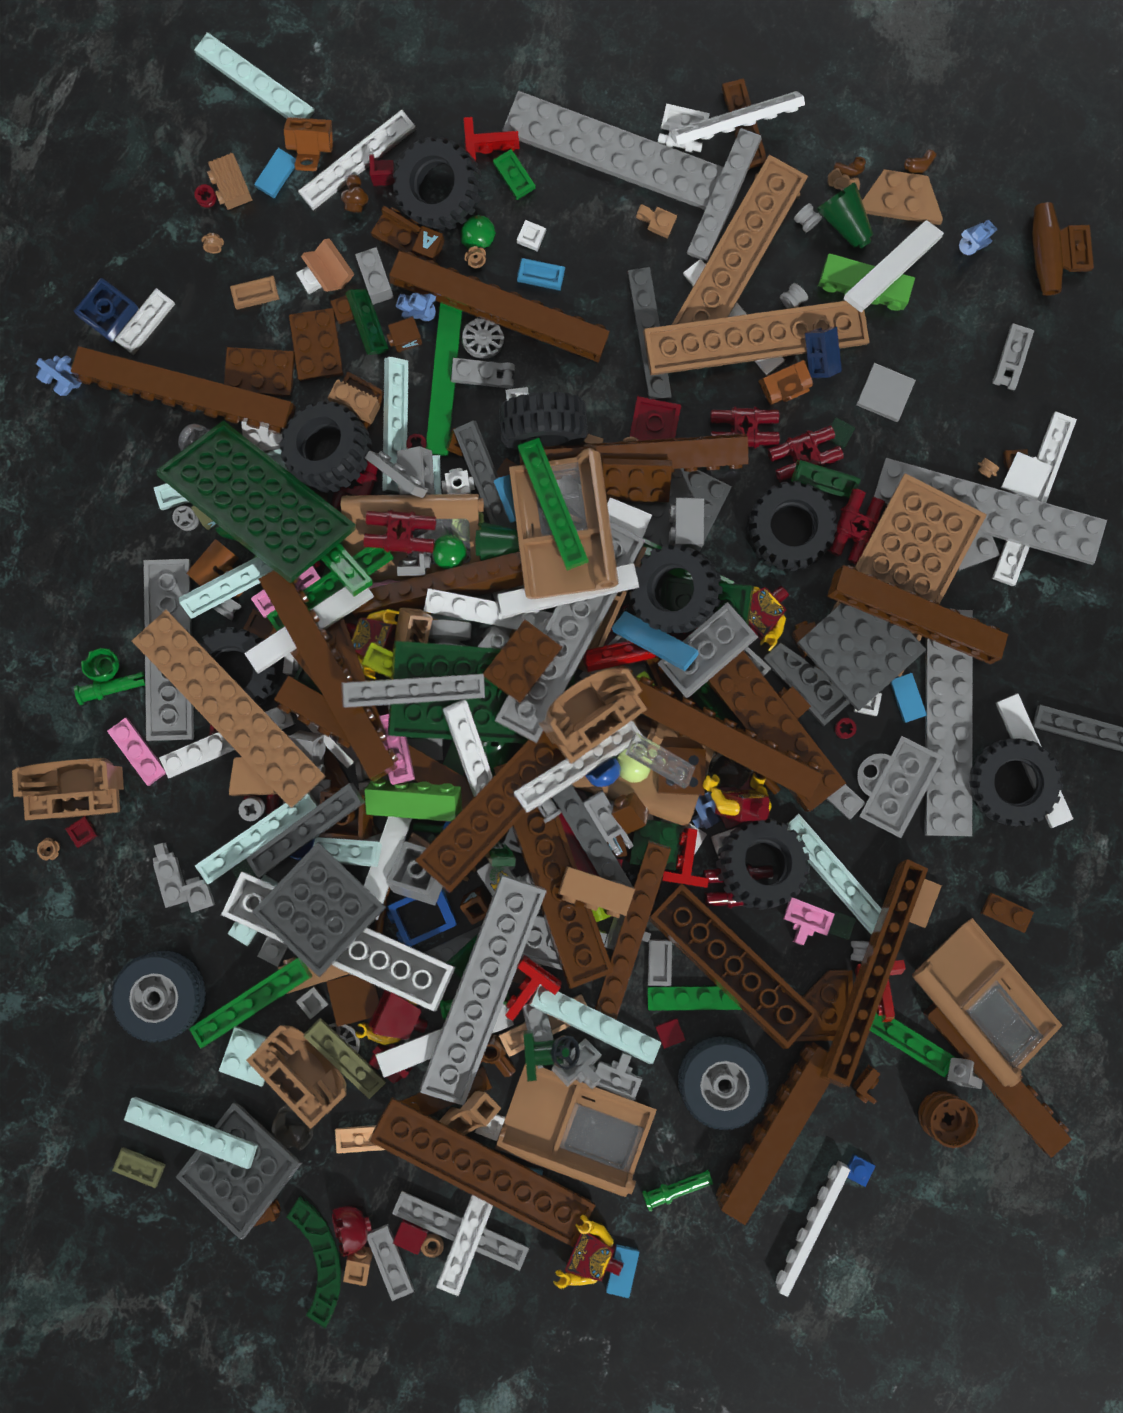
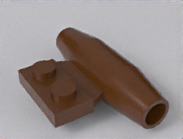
(1058, 248)

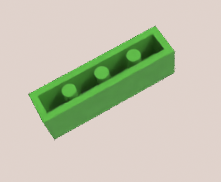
(843, 274)
(413, 800)

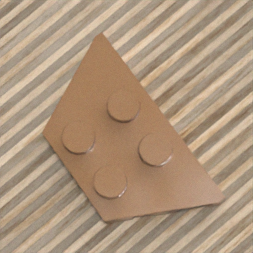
(903, 197)

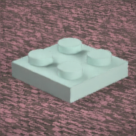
(240, 1048)

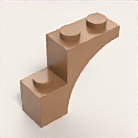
(475, 1113)

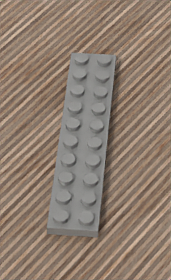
(613, 150)
(1008, 514)
(573, 629)
(949, 735)
(482, 989)

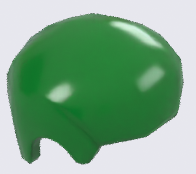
(477, 232)
(449, 552)
(100, 665)

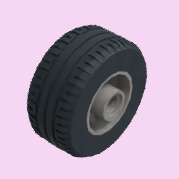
(137, 1001)
(729, 1104)

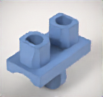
(976, 237)
(417, 306)
(60, 370)
(706, 812)

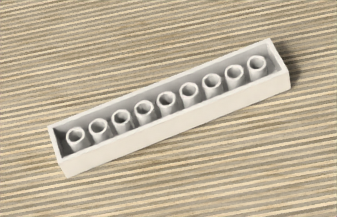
(368, 957)

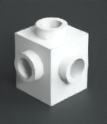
(454, 476)

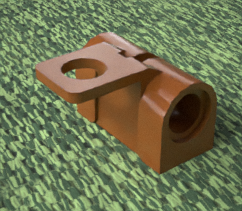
(309, 139)
(787, 383)
(212, 564)

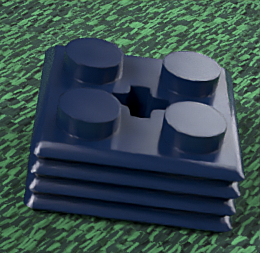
(107, 296)

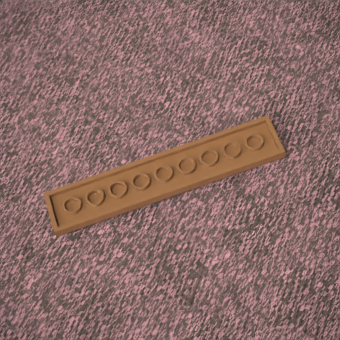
(743, 243)
(749, 337)
(228, 708)

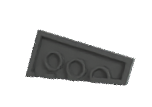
(809, 681)

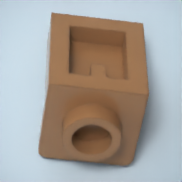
(358, 1267)

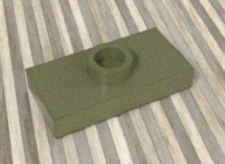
(139, 1167)

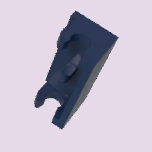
(823, 352)

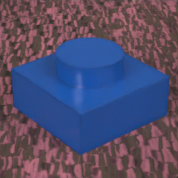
(860, 1170)

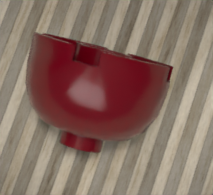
(350, 1229)

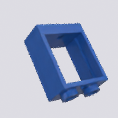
(403, 935)

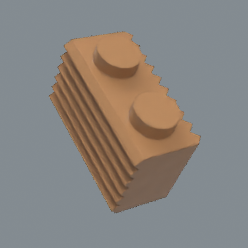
(230, 181)
(361, 404)

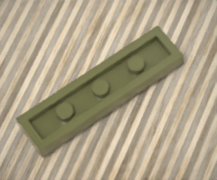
(344, 1058)

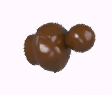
(355, 196)

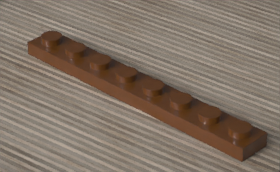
(633, 929)

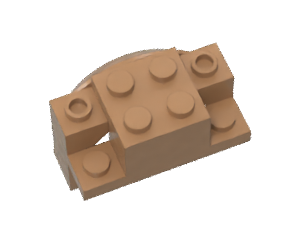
(588, 711)
(69, 788)
(299, 1074)

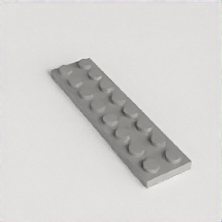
(167, 710)

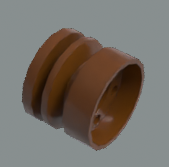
(959, 1123)

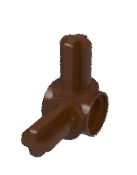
(498, 1056)

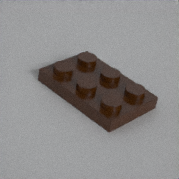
(316, 344)
(260, 370)
(637, 479)
(522, 661)

